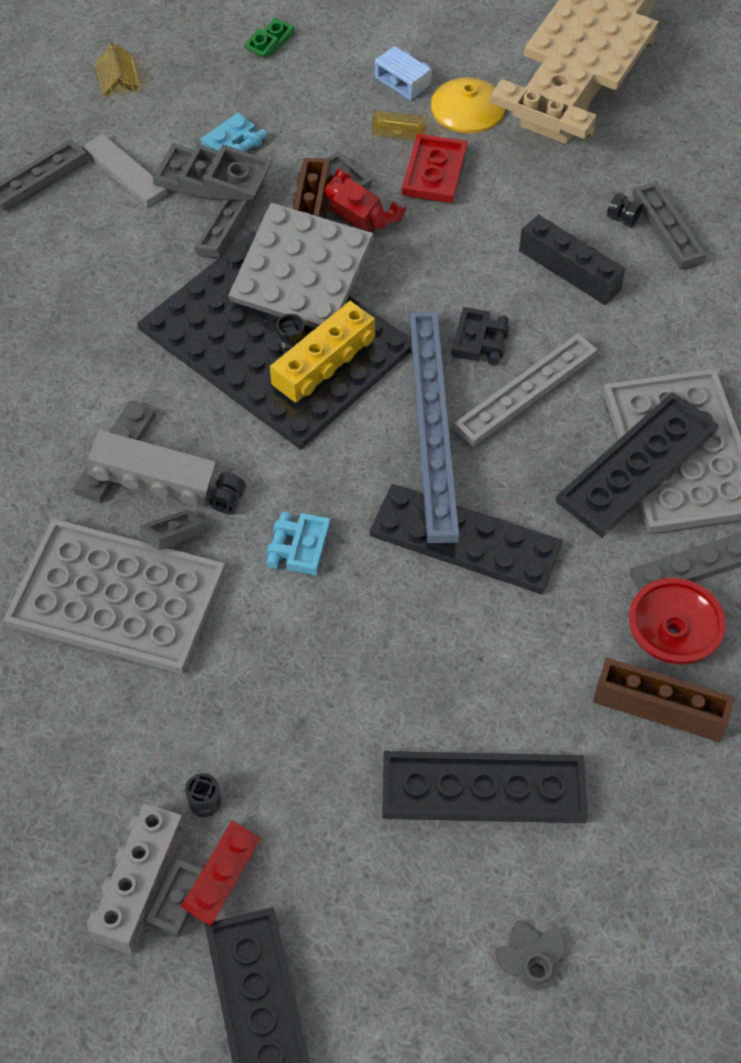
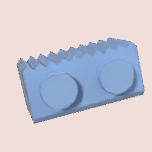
(403, 72)

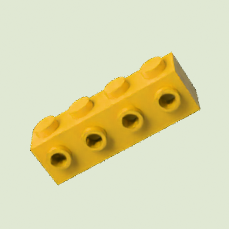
(322, 351)

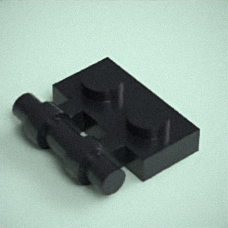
(471, 333)

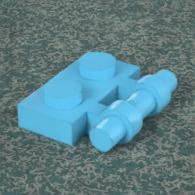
(234, 132)
(307, 545)

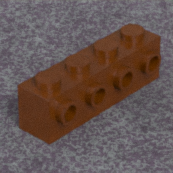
(311, 184)
(663, 699)

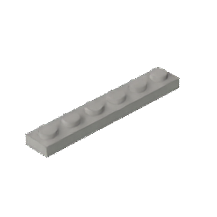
(525, 390)

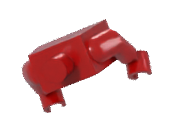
(358, 204)

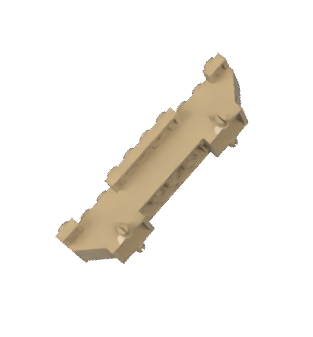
(579, 51)

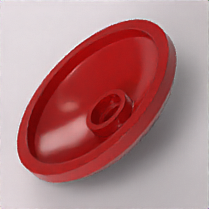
(678, 606)

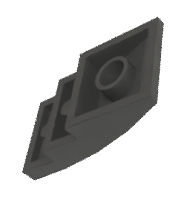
(212, 173)

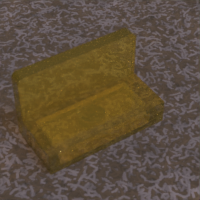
(114, 68)
(397, 124)

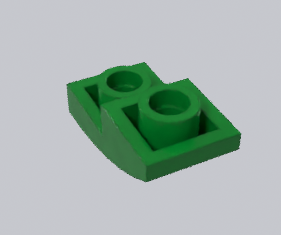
(269, 40)

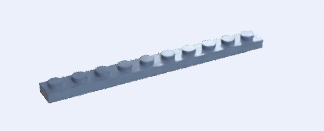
(433, 429)

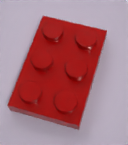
(434, 168)

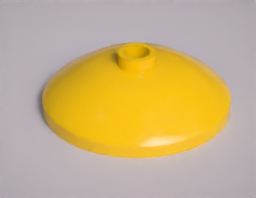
(465, 105)

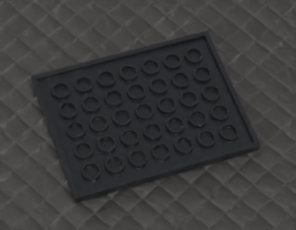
(238, 345)

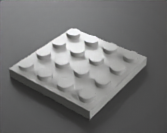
(300, 265)

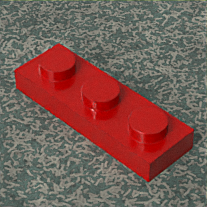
(220, 873)

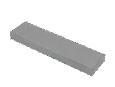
(124, 170)

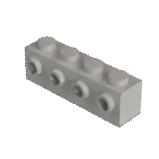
(150, 468)
(136, 879)

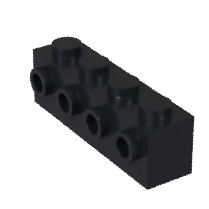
(571, 259)

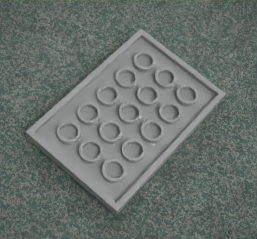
(709, 481)
(115, 596)

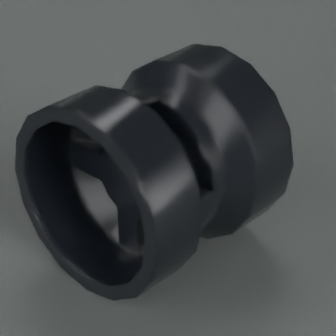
(624, 210)
(290, 331)
(228, 489)
(204, 803)

